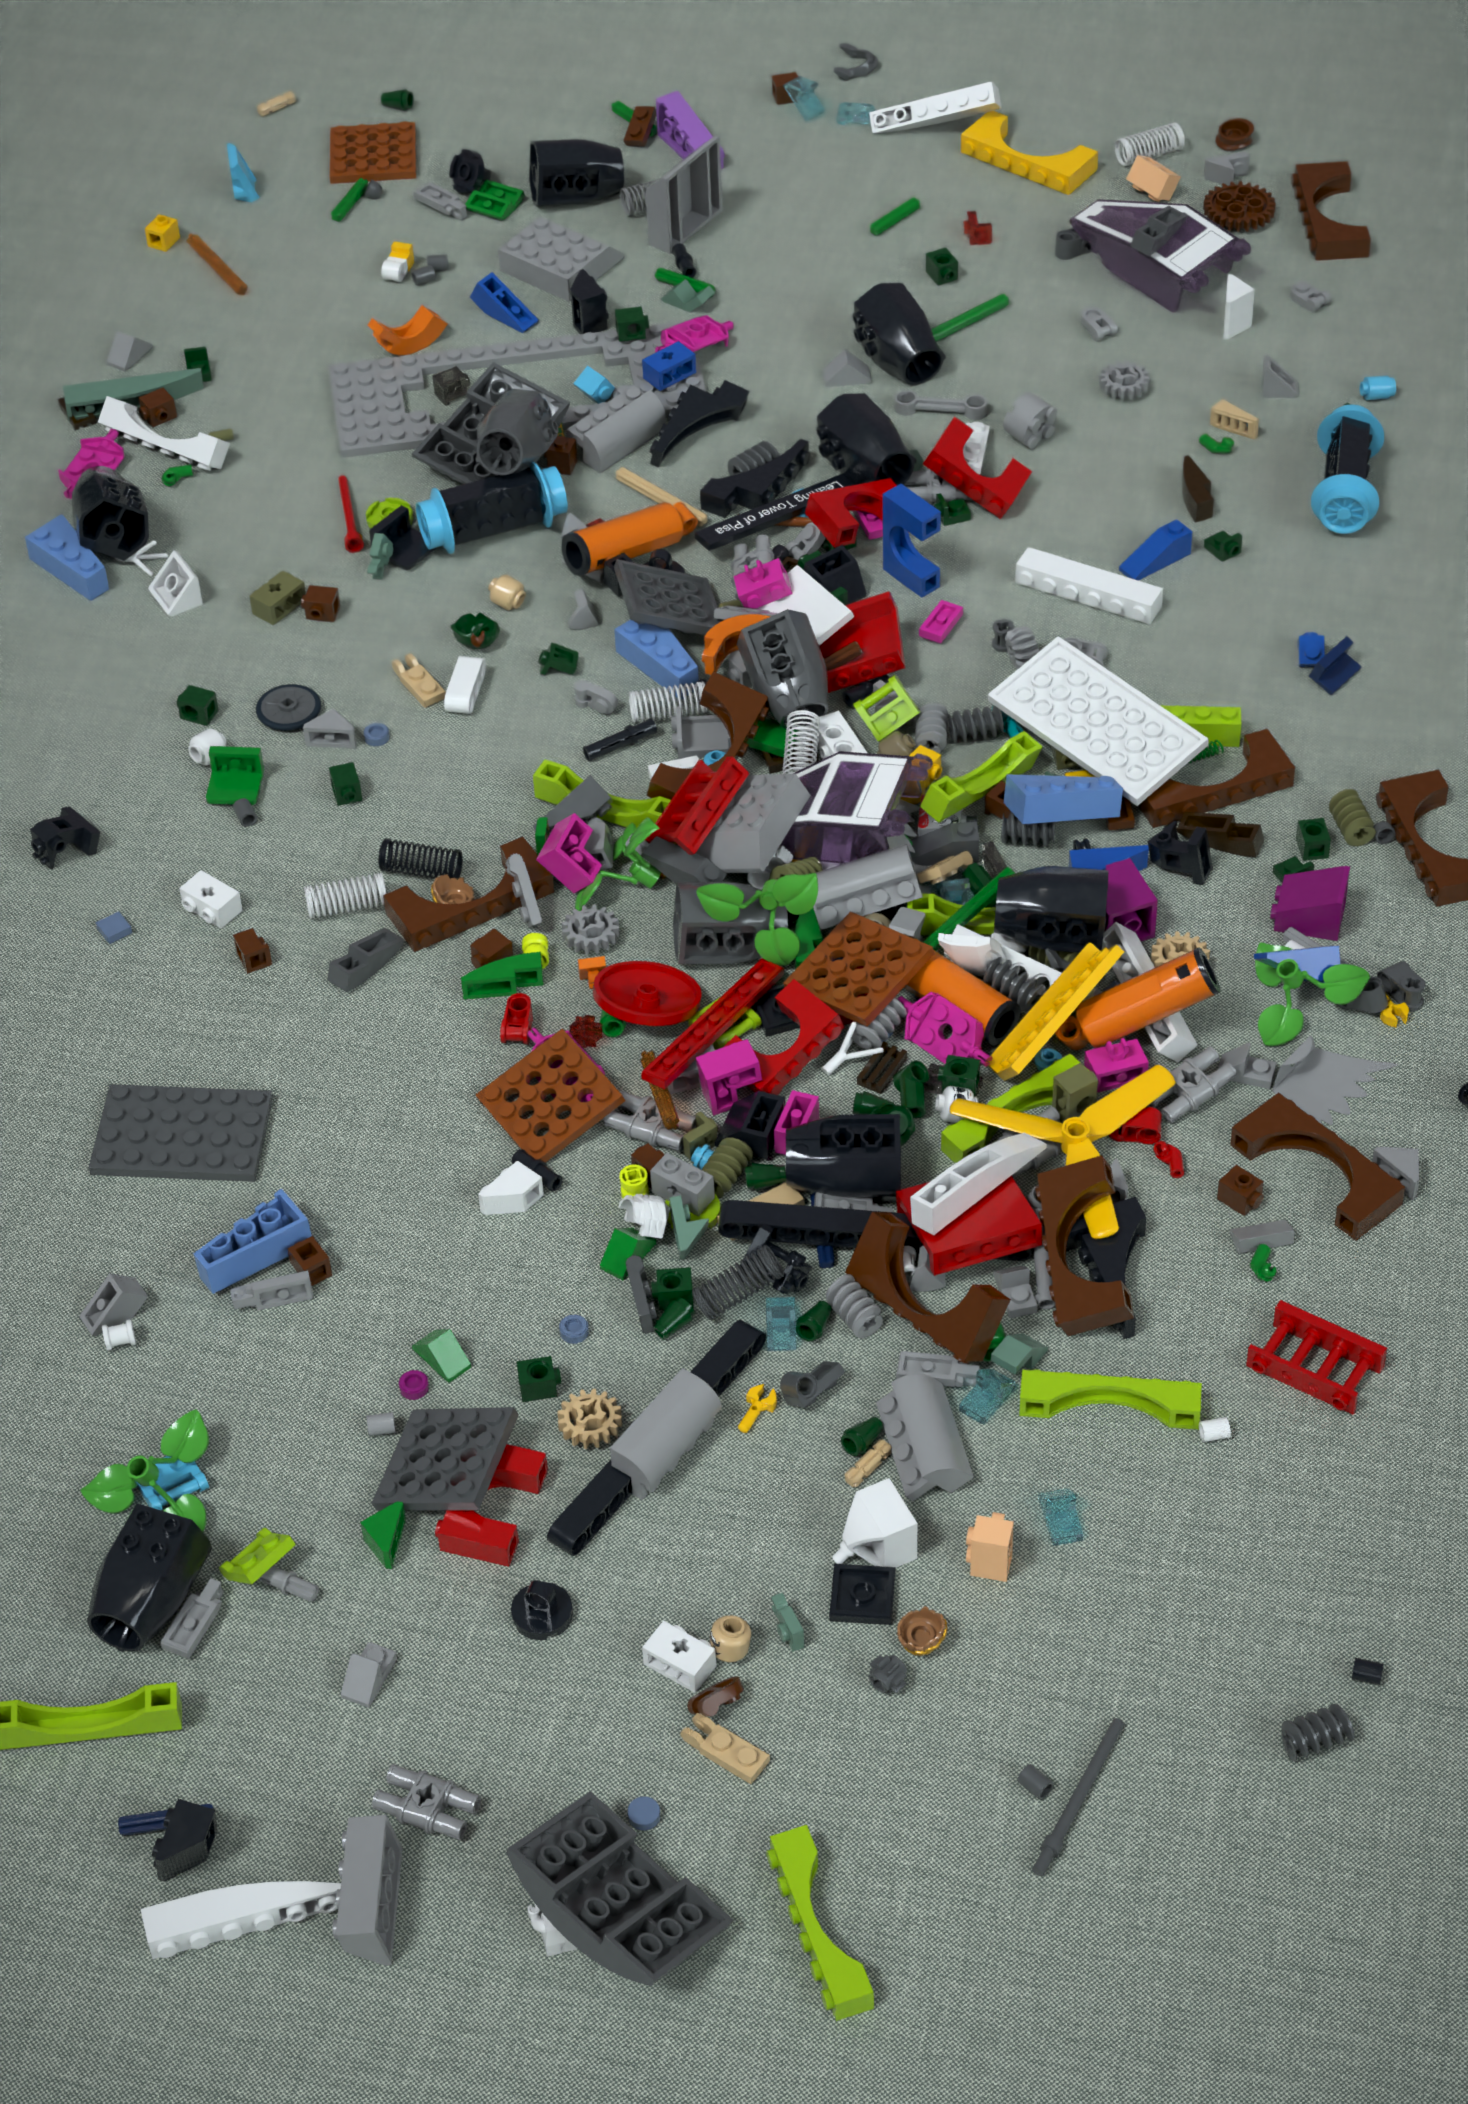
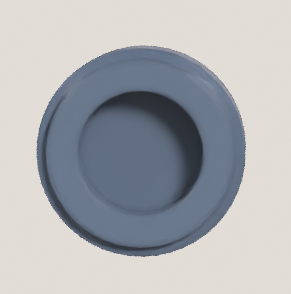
(376, 734)
(573, 1329)
(643, 1813)

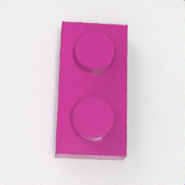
(870, 524)
(941, 621)

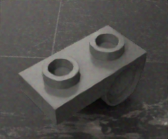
(811, 1383)

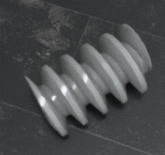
(932, 727)
(880, 1026)
(854, 1306)

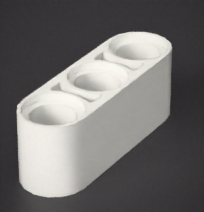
(465, 684)

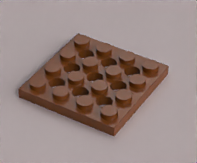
(373, 152)
(880, 990)
(553, 1081)

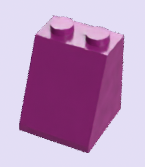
(1130, 900)
(1312, 902)

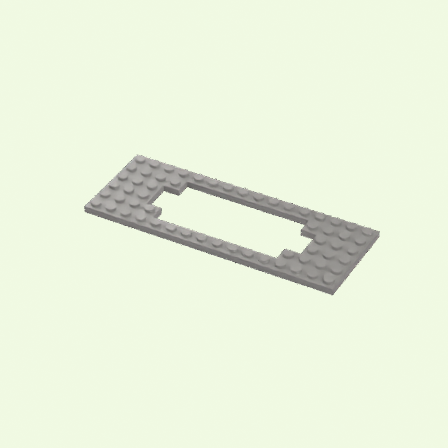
(371, 399)

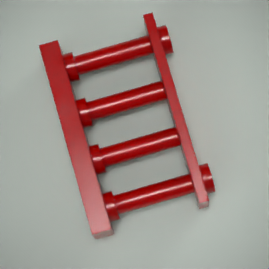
(699, 804)
(1327, 1336)

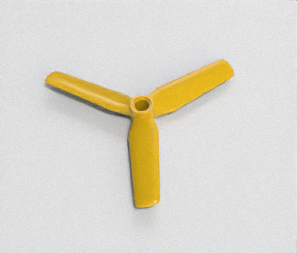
(1079, 1132)

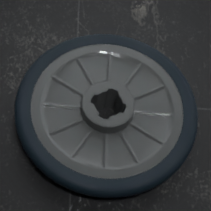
(288, 707)

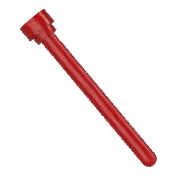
(352, 540)

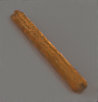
(217, 264)
(662, 1097)

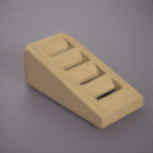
(1226, 417)

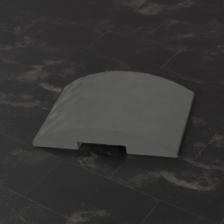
(454, 445)
(612, 1894)

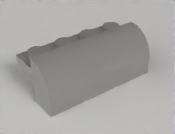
(618, 427)
(866, 886)
(665, 1431)
(923, 1436)

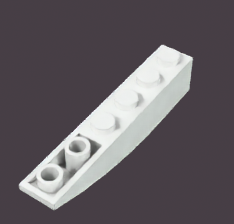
(937, 109)
(971, 1180)
(231, 1912)

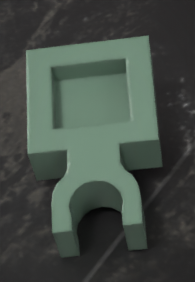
(380, 553)
(789, 1627)

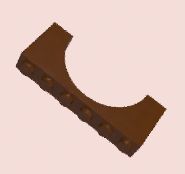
(1327, 237)
(738, 710)
(1266, 772)
(1404, 803)
(430, 922)
(1285, 1126)
(1064, 1197)
(880, 1269)

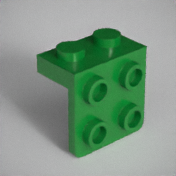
(234, 774)

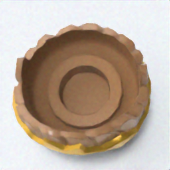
(451, 890)
(922, 1631)

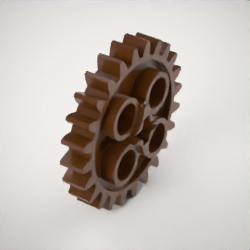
(1239, 206)

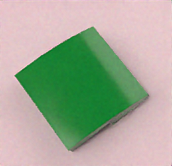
(495, 200)
(771, 737)

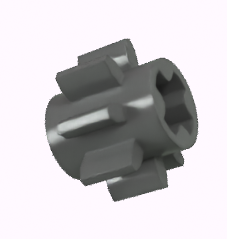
(887, 1674)

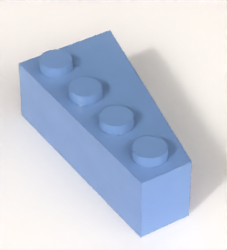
(59, 552)
(656, 654)
(1062, 798)
(252, 1243)

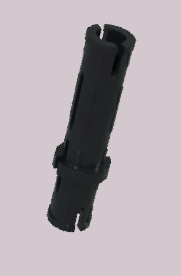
(629, 735)

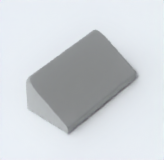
(1271, 1234)

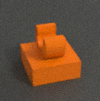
(590, 967)

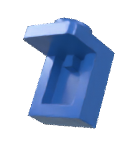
(1310, 649)

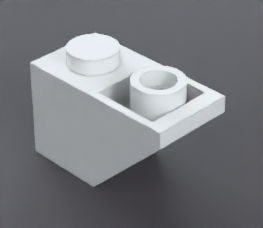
(512, 1191)

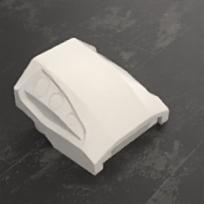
(971, 952)

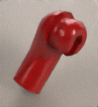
(1170, 1156)

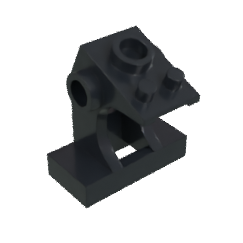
(55, 833)
(1182, 856)
(796, 1271)

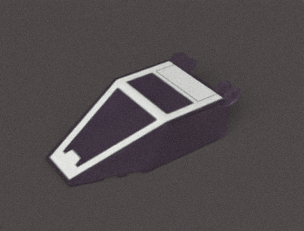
(1176, 265)
(854, 804)

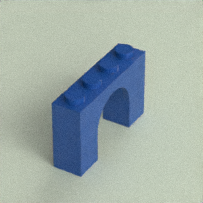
(903, 514)

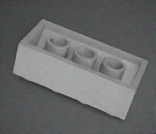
(368, 1889)

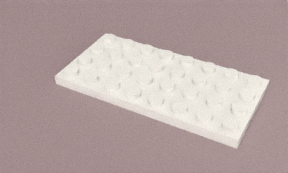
(1098, 719)

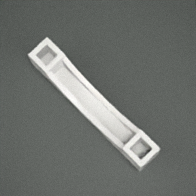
(204, 448)

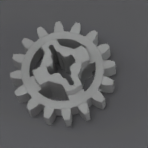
(1124, 380)
(590, 929)

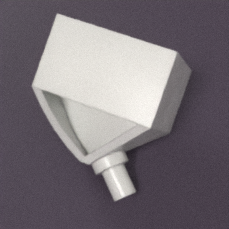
(879, 1528)

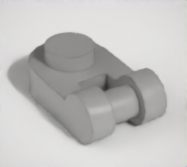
(1309, 296)
(1093, 318)
(808, 536)
(594, 697)

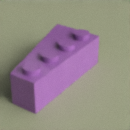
(680, 125)

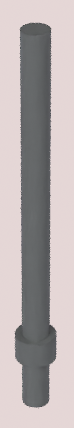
(1053, 1843)

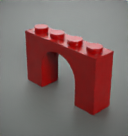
(949, 463)
(831, 509)
(817, 1028)
(488, 1539)

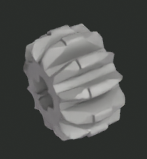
(1021, 645)

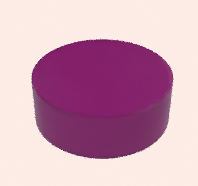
(413, 1385)

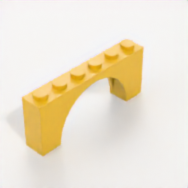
(1060, 172)

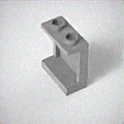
(698, 735)

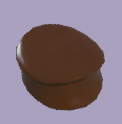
(1234, 134)

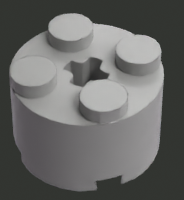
(1030, 420)

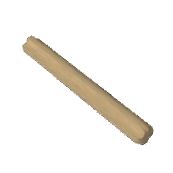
(655, 492)

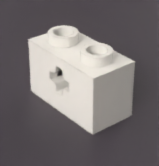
(210, 899)
(679, 1656)

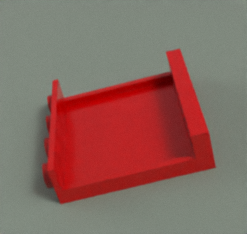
(879, 636)
(987, 1230)

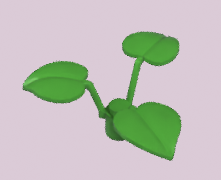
(640, 869)
(793, 891)
(1281, 1024)
(113, 1486)

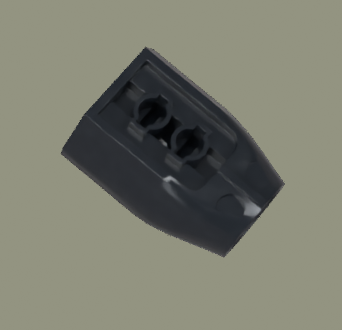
(574, 171)
(897, 333)
(862, 441)
(109, 513)
(1053, 907)
(846, 1156)
(145, 1577)

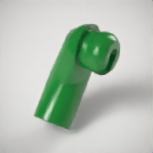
(1216, 447)
(174, 474)
(1259, 1264)

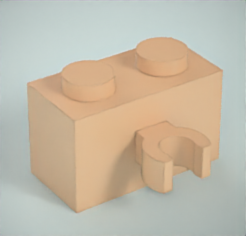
(1153, 178)
(990, 1547)

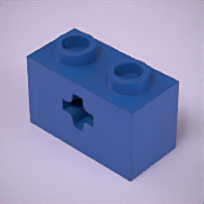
(669, 366)

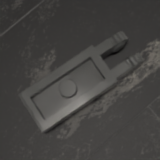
(641, 1291)

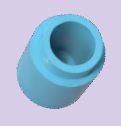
(1377, 387)

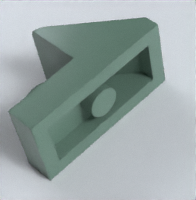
(686, 1233)

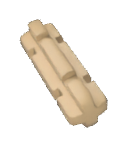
(276, 103)
(867, 1463)

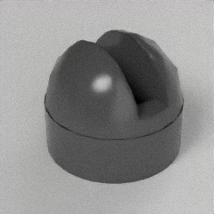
(373, 190)
(1384, 832)

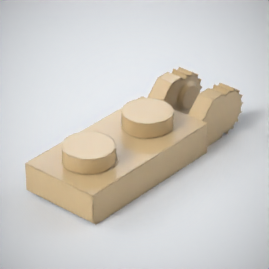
(419, 681)
(945, 868)
(726, 1749)

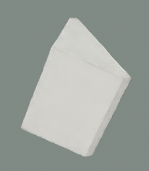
(1237, 307)
(176, 586)

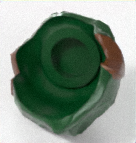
(475, 631)

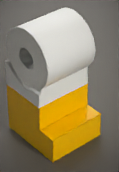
(398, 262)

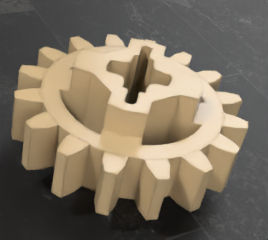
(1174, 947)
(589, 1418)

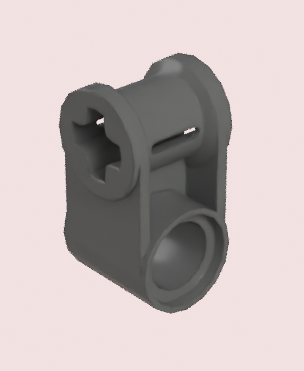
(1070, 244)
(1403, 985)
(1371, 999)

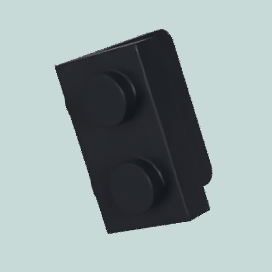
(407, 542)

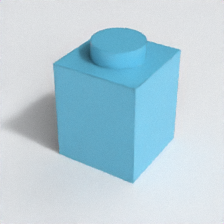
(594, 385)

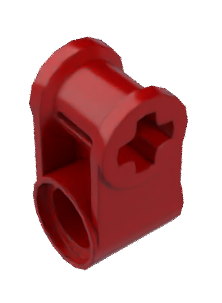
(517, 1019)
(1141, 1128)

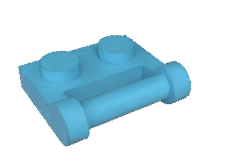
(171, 1476)

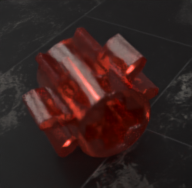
(586, 1031)

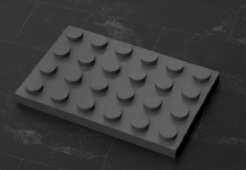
(181, 1133)

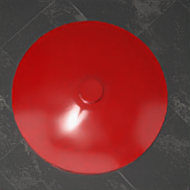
(647, 993)

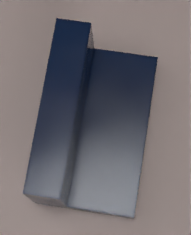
(1335, 667)

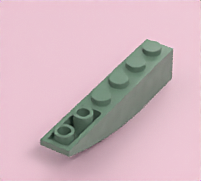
(128, 390)

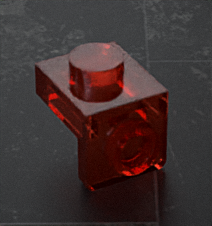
(977, 233)

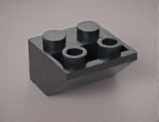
(588, 304)
(836, 570)
(754, 1122)
(186, 1839)

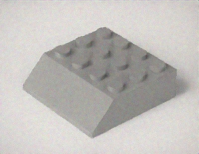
(685, 197)
(553, 255)
(755, 823)

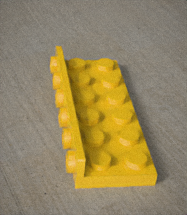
(1052, 1009)

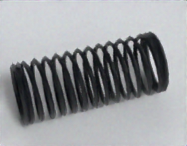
(385, 864)

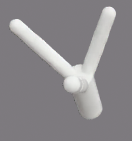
(139, 555)
(841, 1055)

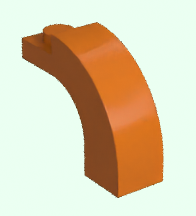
(412, 336)
(723, 639)

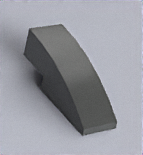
(1158, 230)
(364, 959)

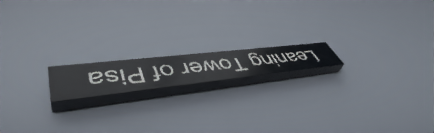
(765, 515)

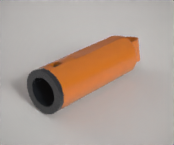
(628, 534)
(969, 993)
(1141, 1001)

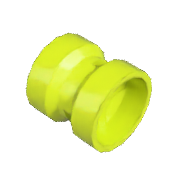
(535, 943)
(634, 1181)

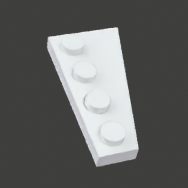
(976, 445)

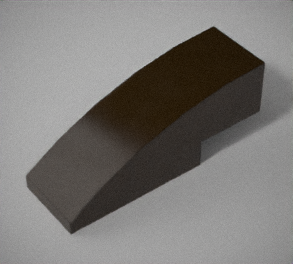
(1196, 491)
(1224, 832)

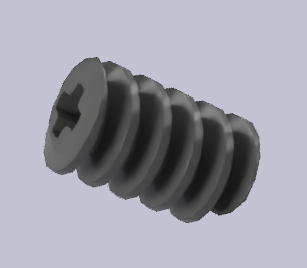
(752, 458)
(975, 723)
(1036, 831)
(1012, 985)
(1315, 1729)

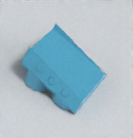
(241, 176)

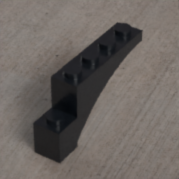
(697, 411)
(756, 485)
(1109, 1256)

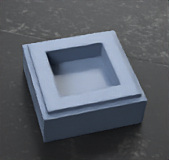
(113, 927)

